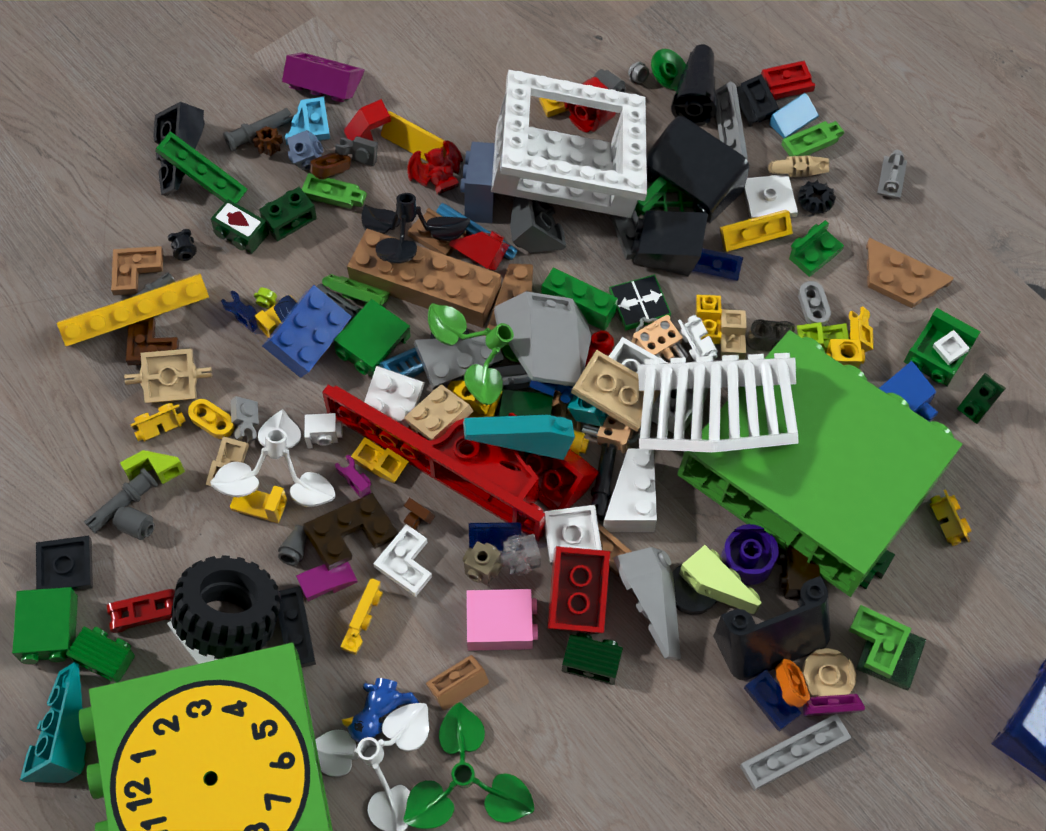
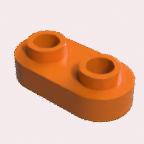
(792, 683)

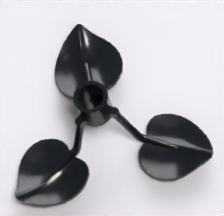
(402, 250)

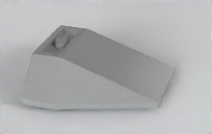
(548, 336)

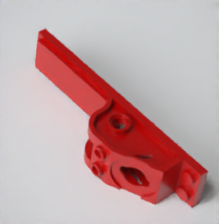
(470, 468)

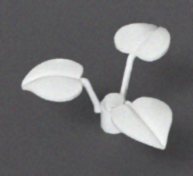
(277, 437)
(405, 727)

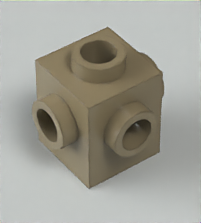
(483, 570)

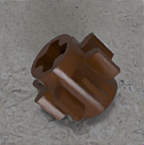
(268, 141)

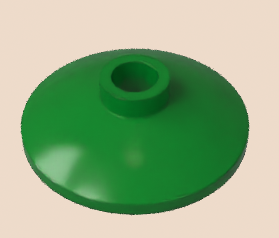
(667, 68)

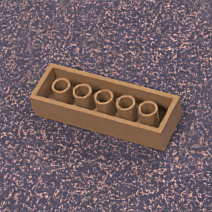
(428, 279)

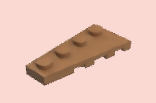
(516, 281)

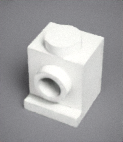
(322, 429)

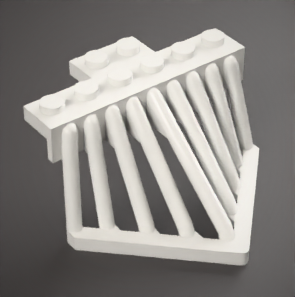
(711, 374)

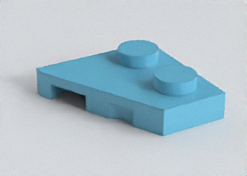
(310, 117)

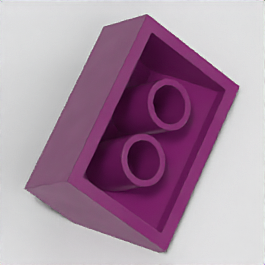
(321, 76)

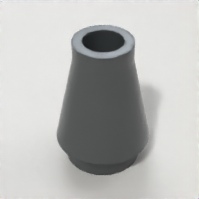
(293, 547)

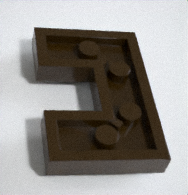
(327, 530)

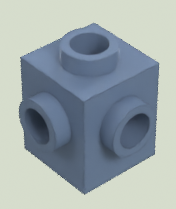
(303, 149)

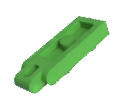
(812, 139)
(334, 192)
(353, 289)

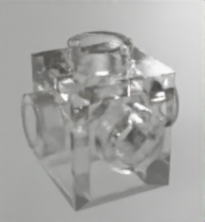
(520, 554)

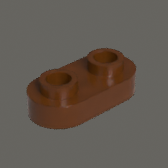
(329, 165)

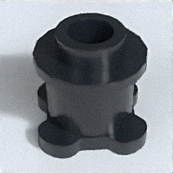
(182, 245)

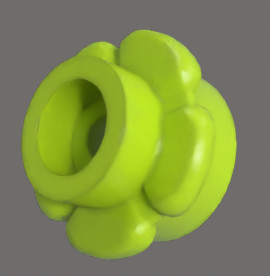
(265, 298)

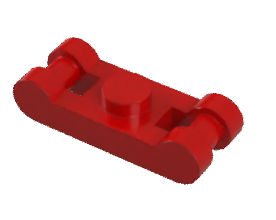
(141, 610)

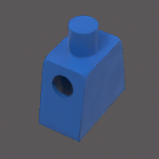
(914, 388)

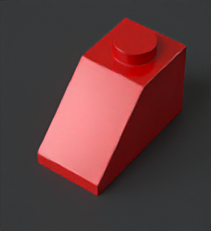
(483, 248)

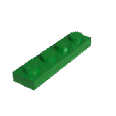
(200, 169)

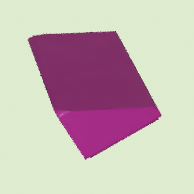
(833, 704)

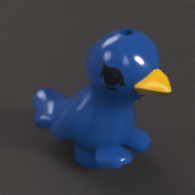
(379, 702)

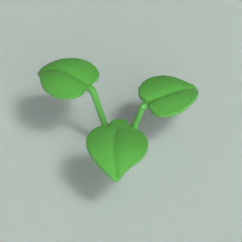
(482, 382)

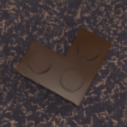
(142, 339)

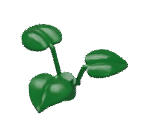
(429, 805)

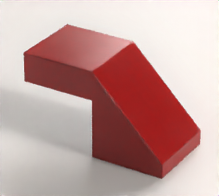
(367, 119)

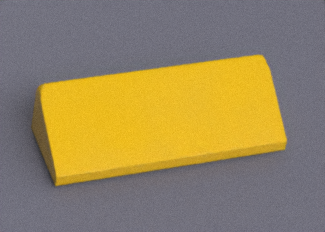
(410, 136)

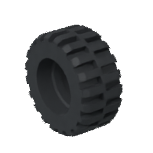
(221, 632)

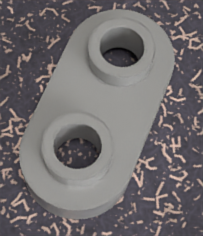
(814, 306)

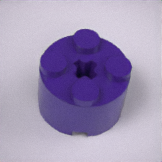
(761, 550)

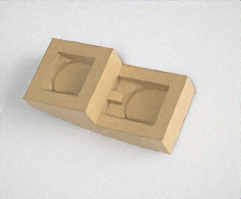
(733, 333)
(229, 451)

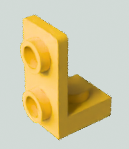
(262, 504)

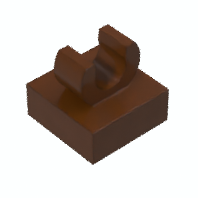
(417, 513)

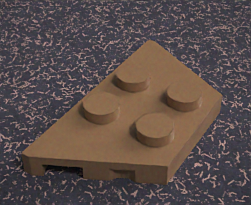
(901, 275)

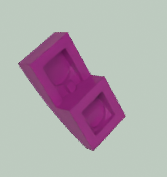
(321, 581)

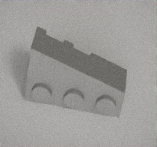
(449, 363)

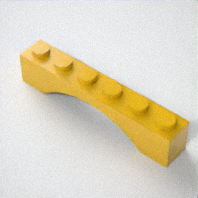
(132, 309)

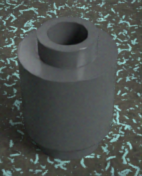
(610, 80)
(133, 522)

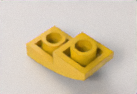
(709, 310)

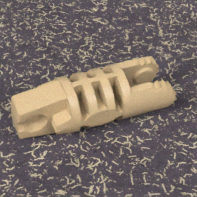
(800, 166)

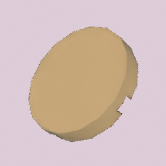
(828, 673)

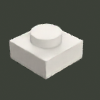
(951, 347)

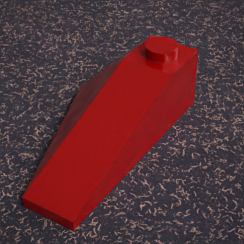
(560, 480)

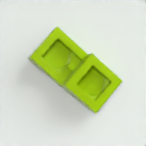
(823, 334)

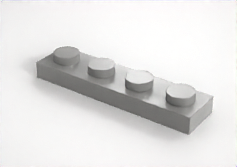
(729, 118)
(795, 752)

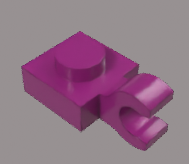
(358, 482)

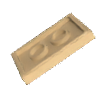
(612, 390)

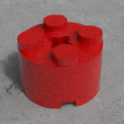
(589, 118)

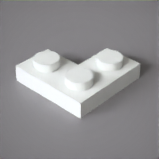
(399, 564)

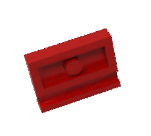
(788, 80)

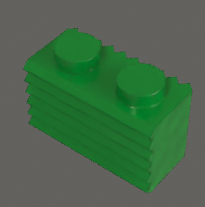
(101, 654)

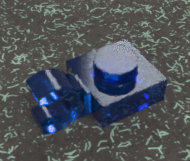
(242, 313)

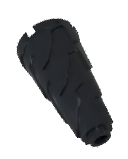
(696, 88)

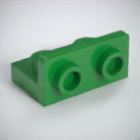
(815, 249)

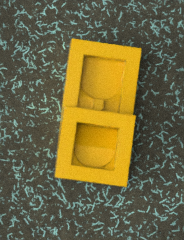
(379, 461)

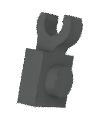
(361, 149)

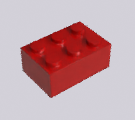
(578, 590)

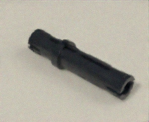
(601, 491)

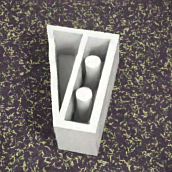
(634, 495)

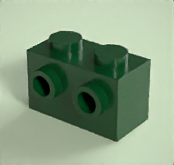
(288, 213)

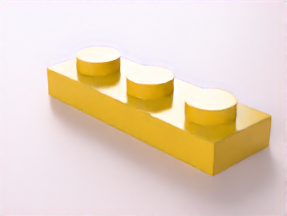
(756, 230)

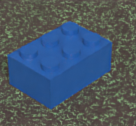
(307, 331)

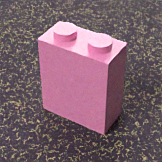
(501, 619)

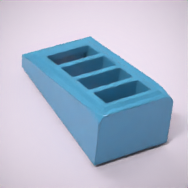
(399, 361)

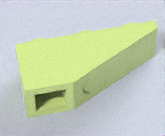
(715, 580)

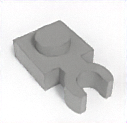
(245, 414)

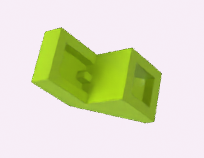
(164, 465)

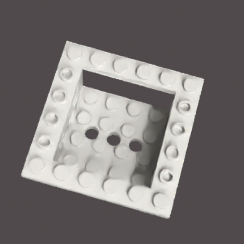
(566, 166)

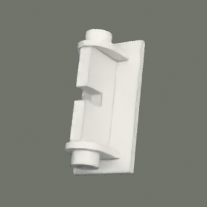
(692, 333)

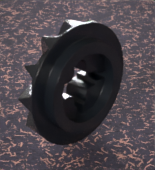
(813, 204)

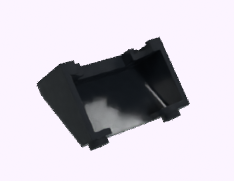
(698, 166)
(792, 635)

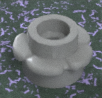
(638, 72)

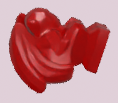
(438, 169)

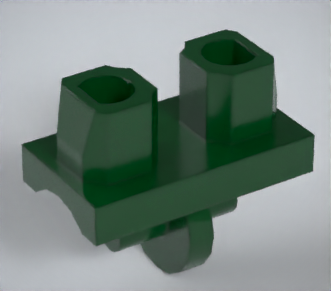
(981, 398)

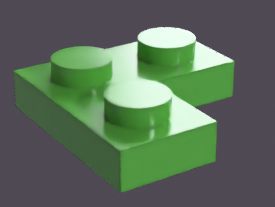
(886, 635)

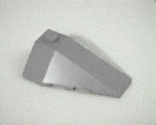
(653, 583)

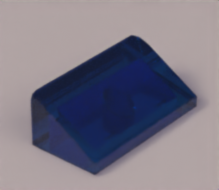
(719, 264)
(493, 533)

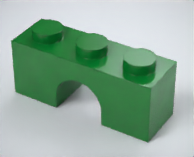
(594, 303)

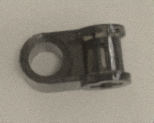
(771, 333)

